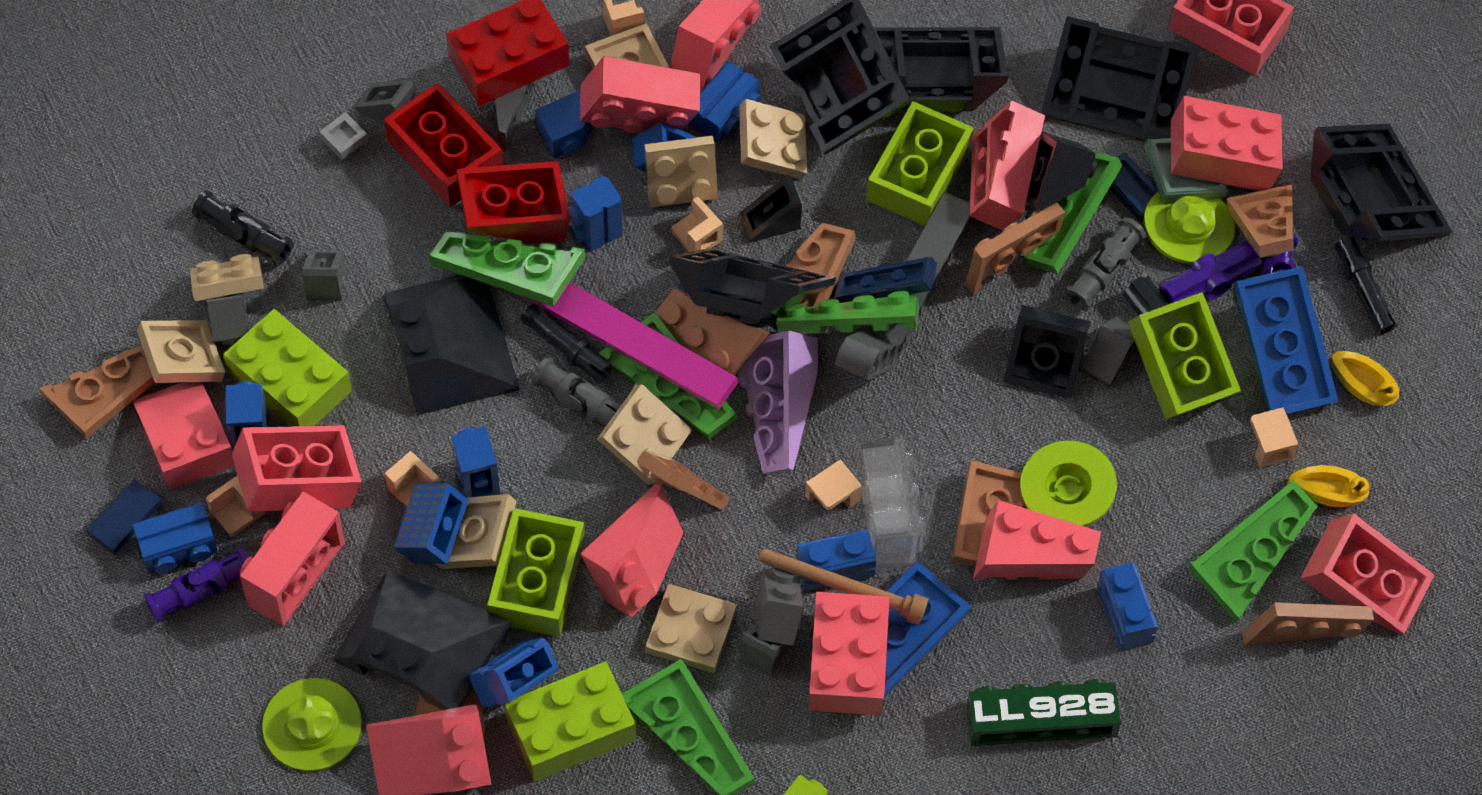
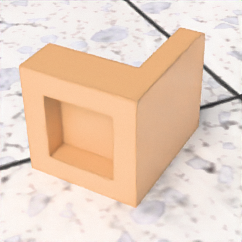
(621, 16)
(699, 229)
(1274, 436)
(405, 473)
(834, 486)
(229, 508)

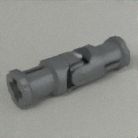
(1098, 274)
(586, 398)

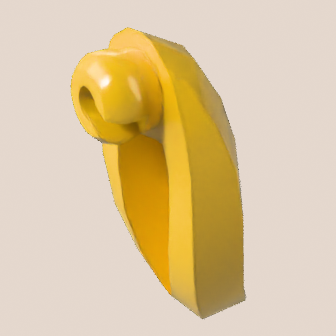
(1365, 378)
(1331, 485)

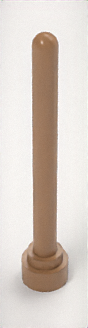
(909, 607)

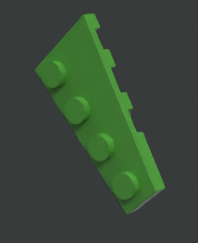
(1078, 209)
(520, 269)
(848, 316)
(689, 408)
(1247, 555)
(686, 723)

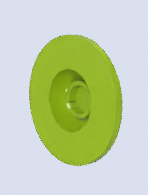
(1189, 227)
(1069, 482)
(312, 725)

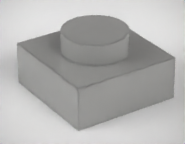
(343, 136)

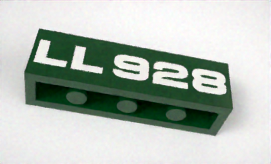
(1043, 713)

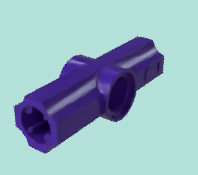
(1213, 274)

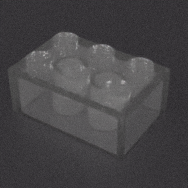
(891, 503)

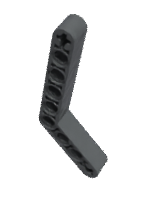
(876, 352)

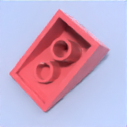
(184, 433)
(635, 552)
(1366, 569)
(429, 753)

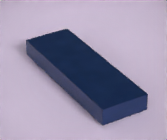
(908, 276)

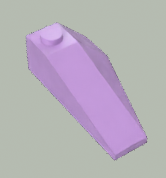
(779, 393)

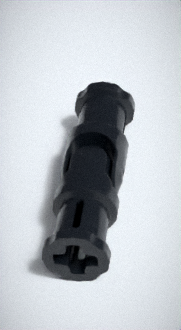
(242, 227)

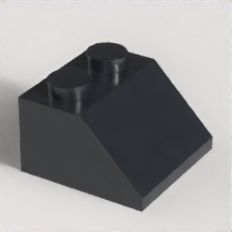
(1059, 170)
(1046, 351)

